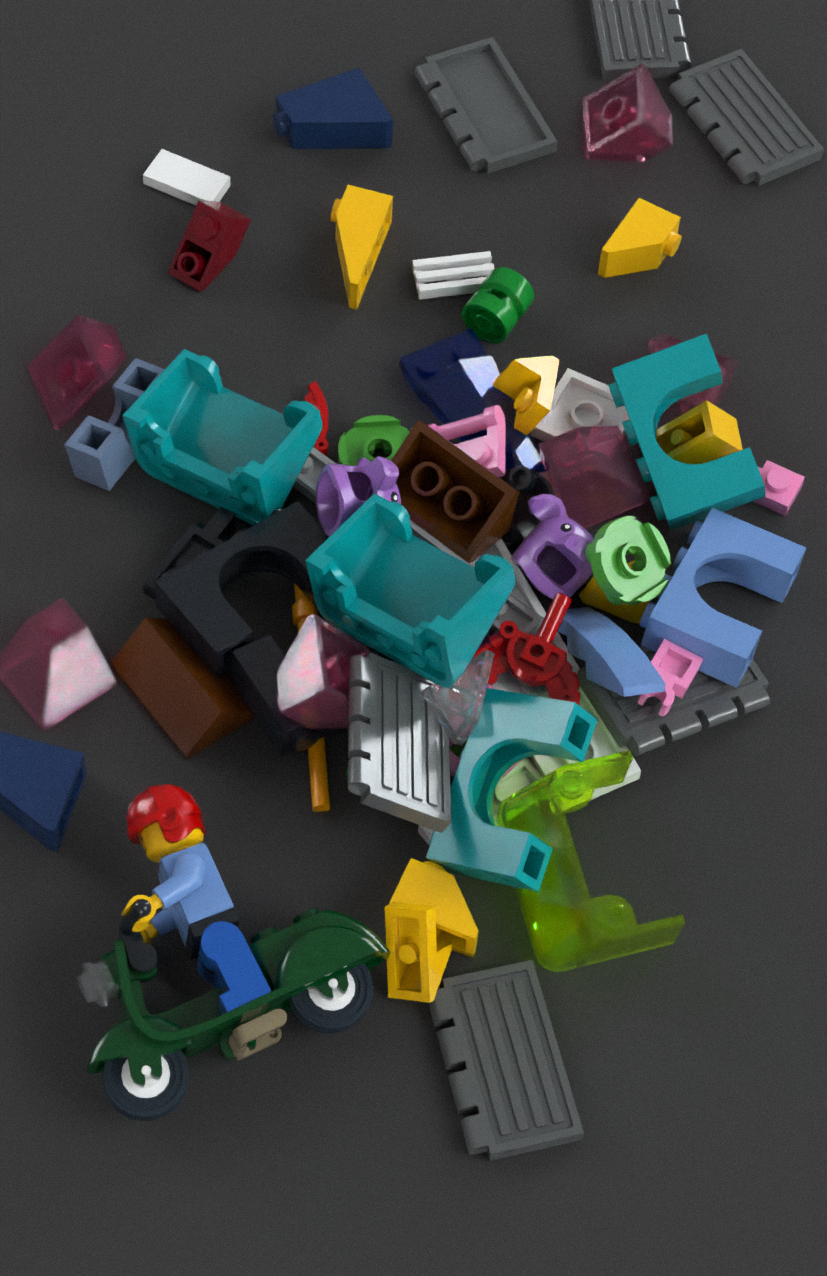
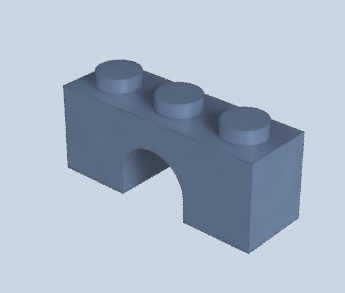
(103, 449)

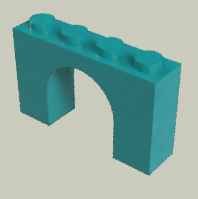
(682, 489)
(507, 732)

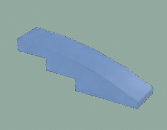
(609, 654)

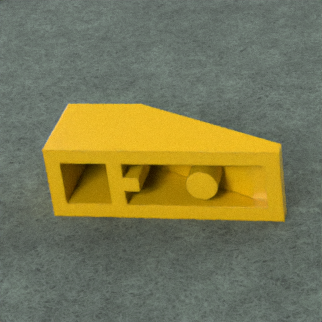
(361, 228)

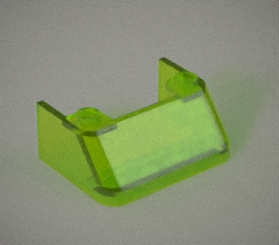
(562, 918)

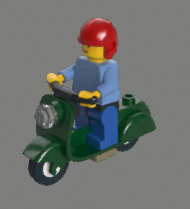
(309, 968)

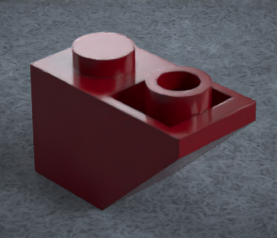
(208, 243)

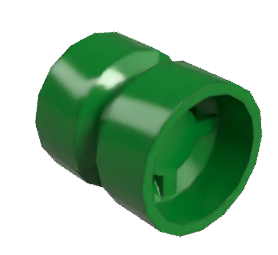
(498, 305)

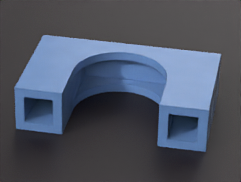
(720, 552)

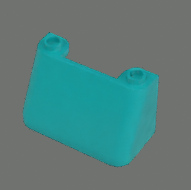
(219, 441)
(406, 593)

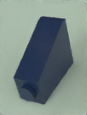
(334, 115)
(40, 786)

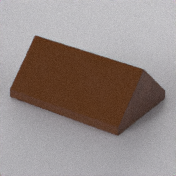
(452, 493)
(179, 688)

